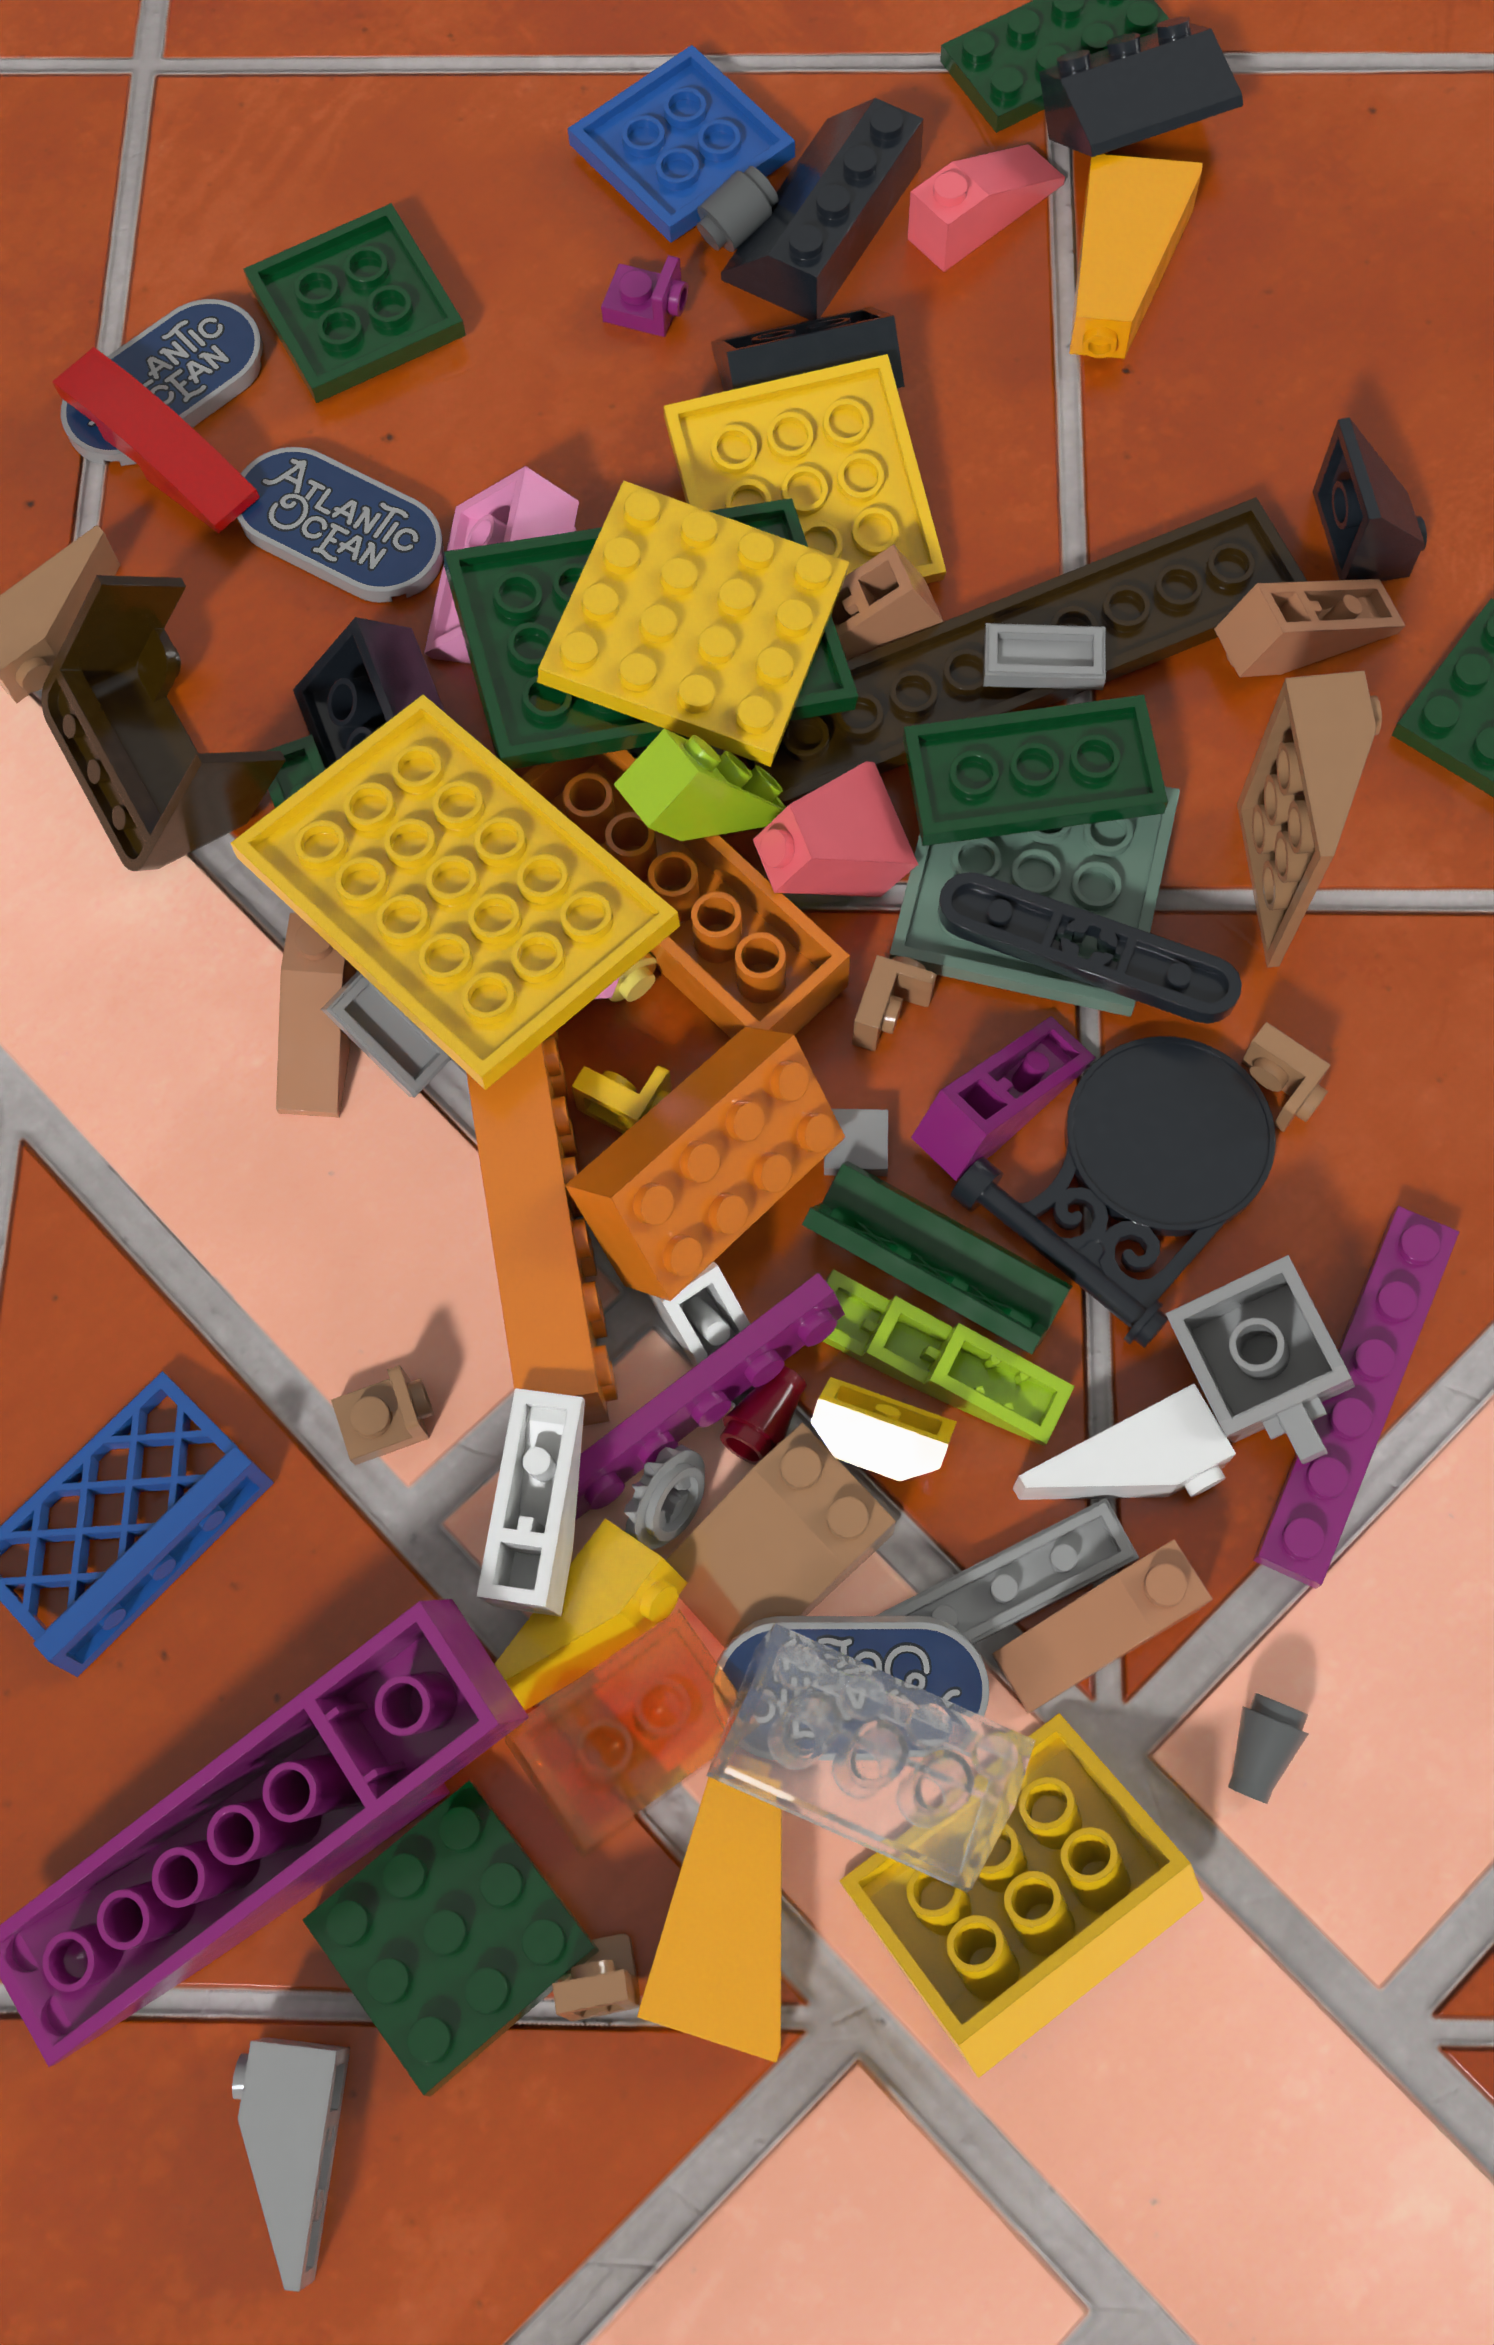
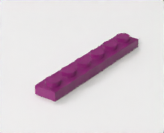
(1376, 1354)
(706, 1391)

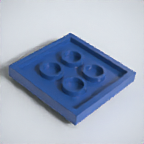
(678, 140)

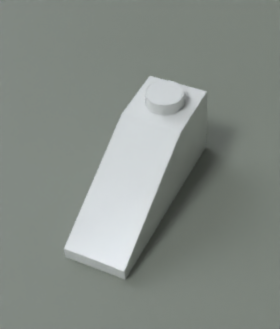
(1142, 1457)
(534, 1505)

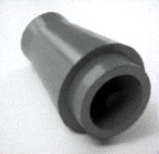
(1265, 1746)

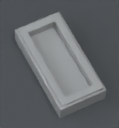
(1044, 656)
(386, 1035)

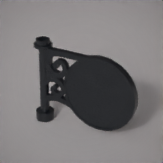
(1164, 1145)

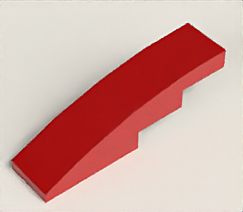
(156, 439)

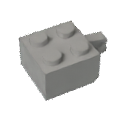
(1263, 1356)

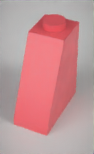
(838, 840)

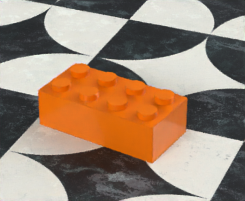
(706, 1162)

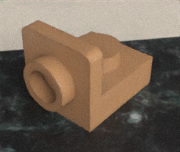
(883, 997)
(1287, 1066)
(383, 1416)
(601, 1984)

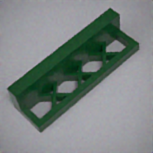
(939, 1257)

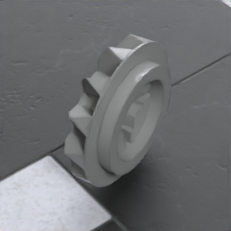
(666, 1497)

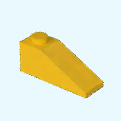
(610, 1599)

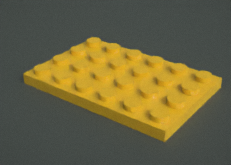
(456, 889)

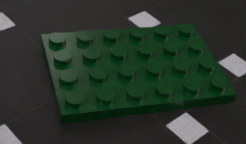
(509, 610)

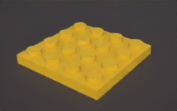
(827, 443)
(694, 623)

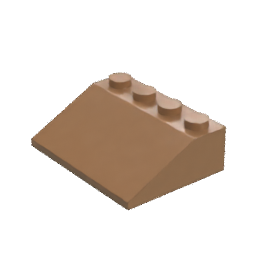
(1302, 795)

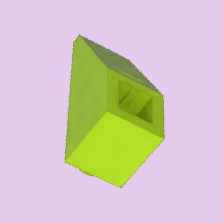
(694, 792)

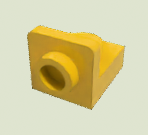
(614, 1098)

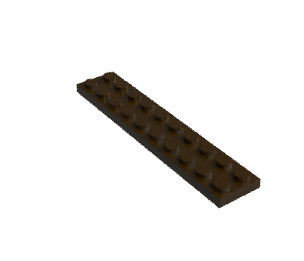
(1147, 597)

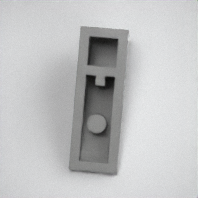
(290, 2133)

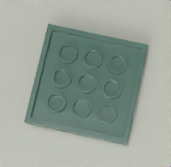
(1093, 866)

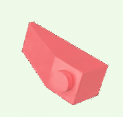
(977, 200)

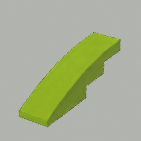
(947, 1361)

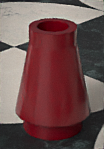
(763, 1417)

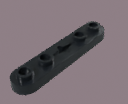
(1147, 965)

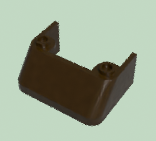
(125, 738)

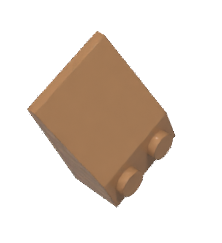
(779, 1539)

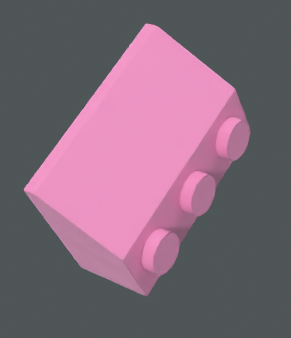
(508, 511)

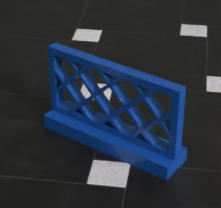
(164, 1547)

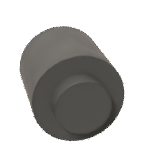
(736, 209)

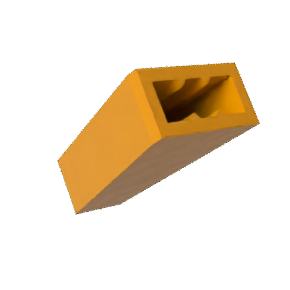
(1127, 239)
(724, 1929)

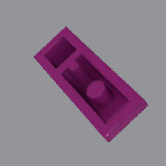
(1000, 1096)

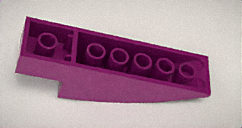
(257, 1828)

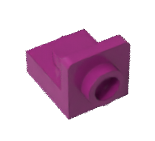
(645, 298)

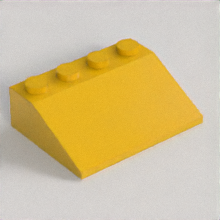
(1053, 1913)

